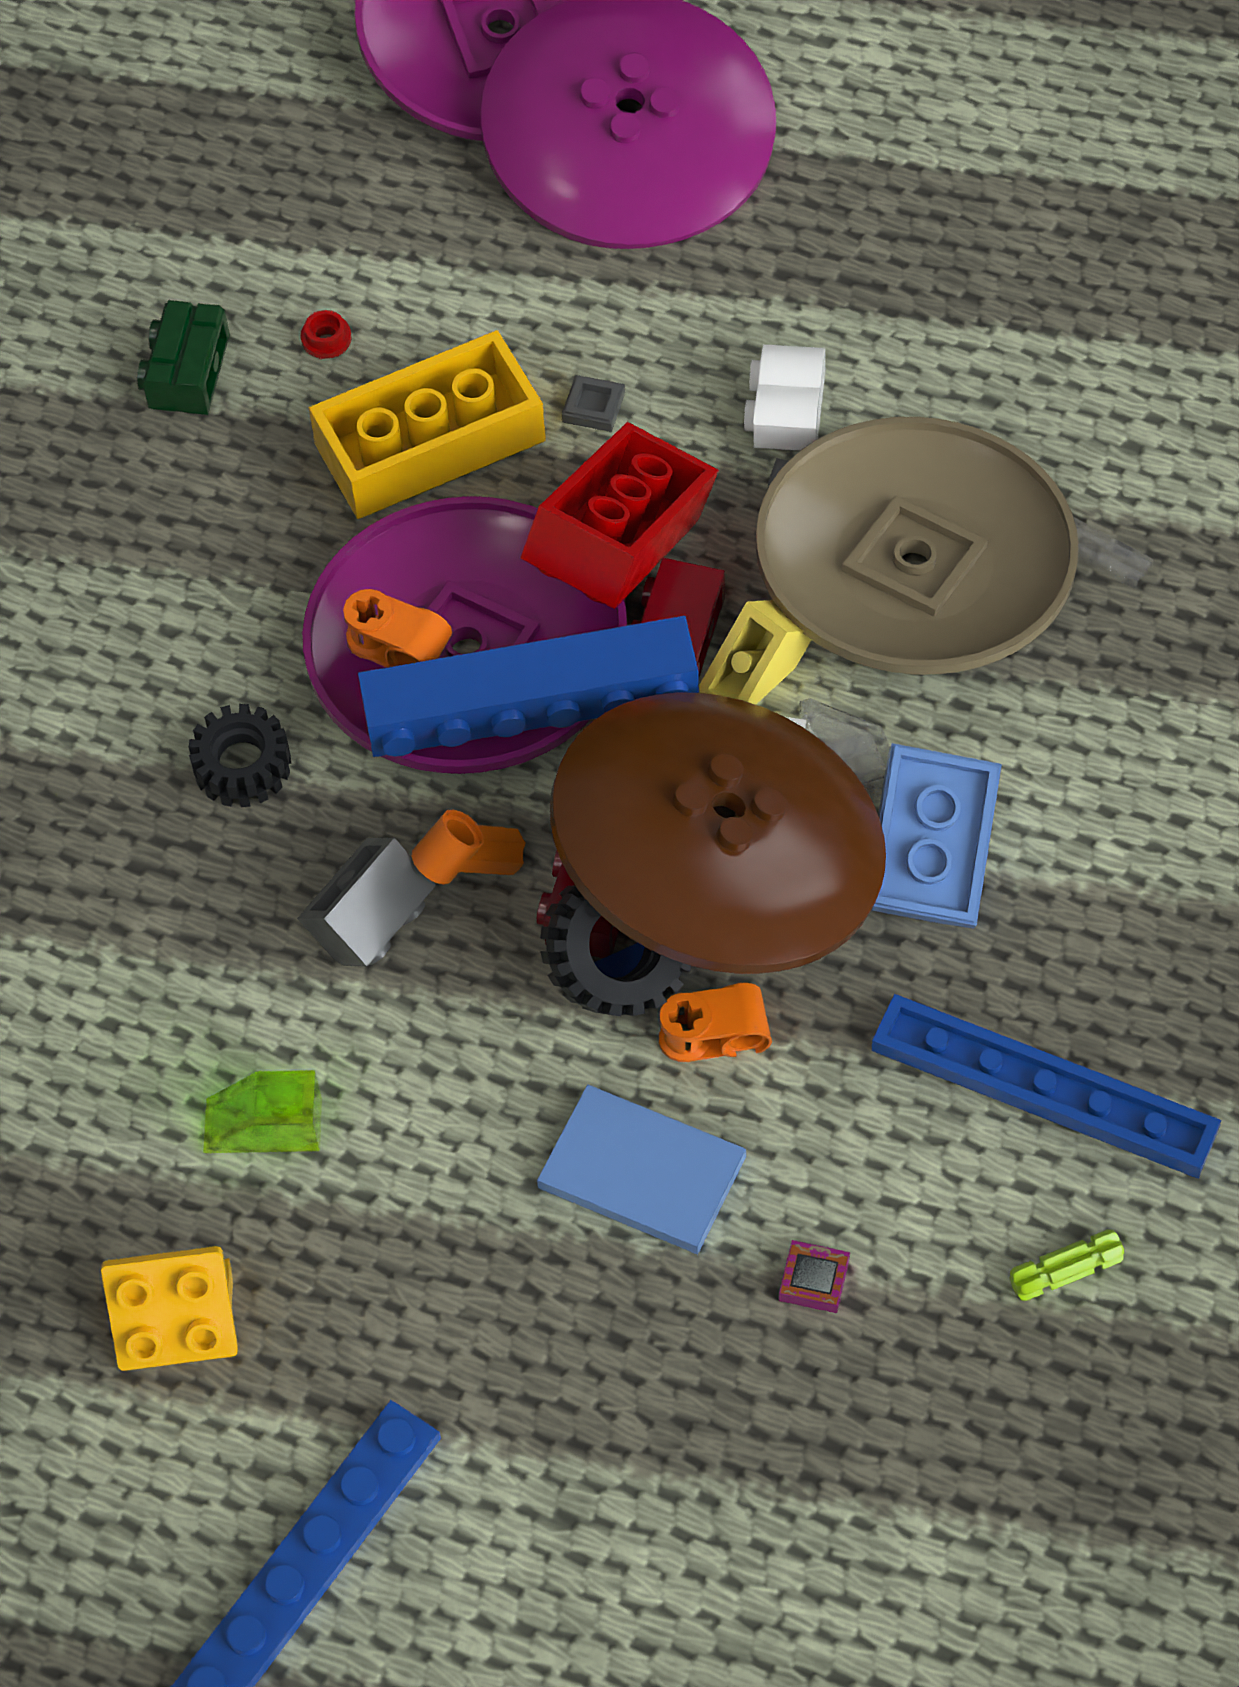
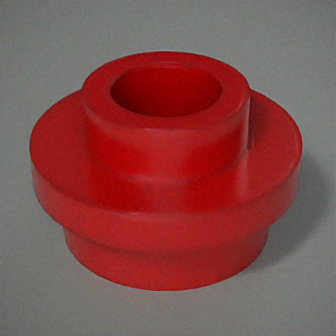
(324, 323)

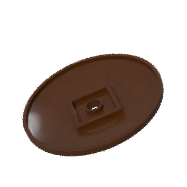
(708, 888)

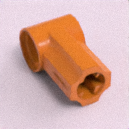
(464, 846)

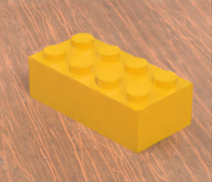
(427, 424)

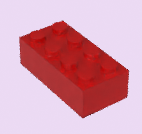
(618, 515)

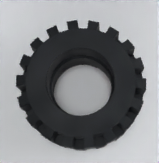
(583, 982)

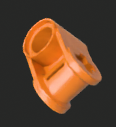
(397, 634)
(717, 1023)

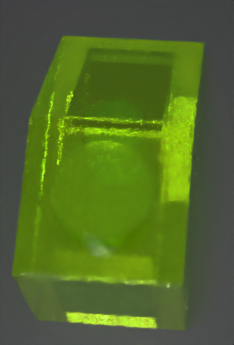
(265, 1114)

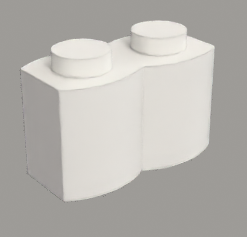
(787, 397)

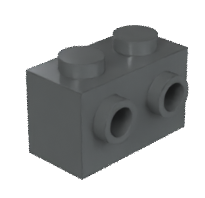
(367, 903)

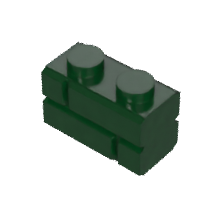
(184, 357)

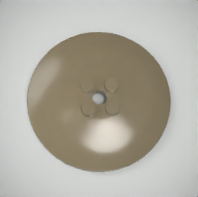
(897, 486)

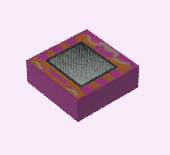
(814, 1276)

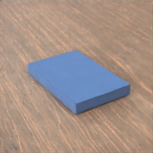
(935, 834)
(642, 1169)

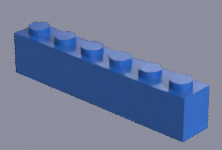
(524, 686)

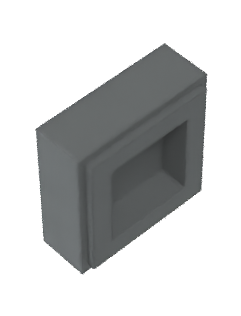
(593, 403)

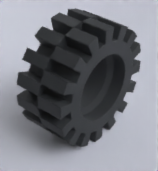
(234, 729)

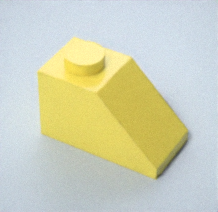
(755, 654)

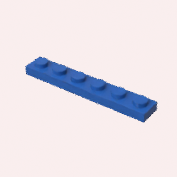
(1046, 1085)
(313, 1552)

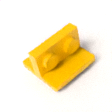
(170, 1307)

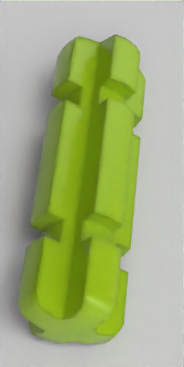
(1066, 1265)

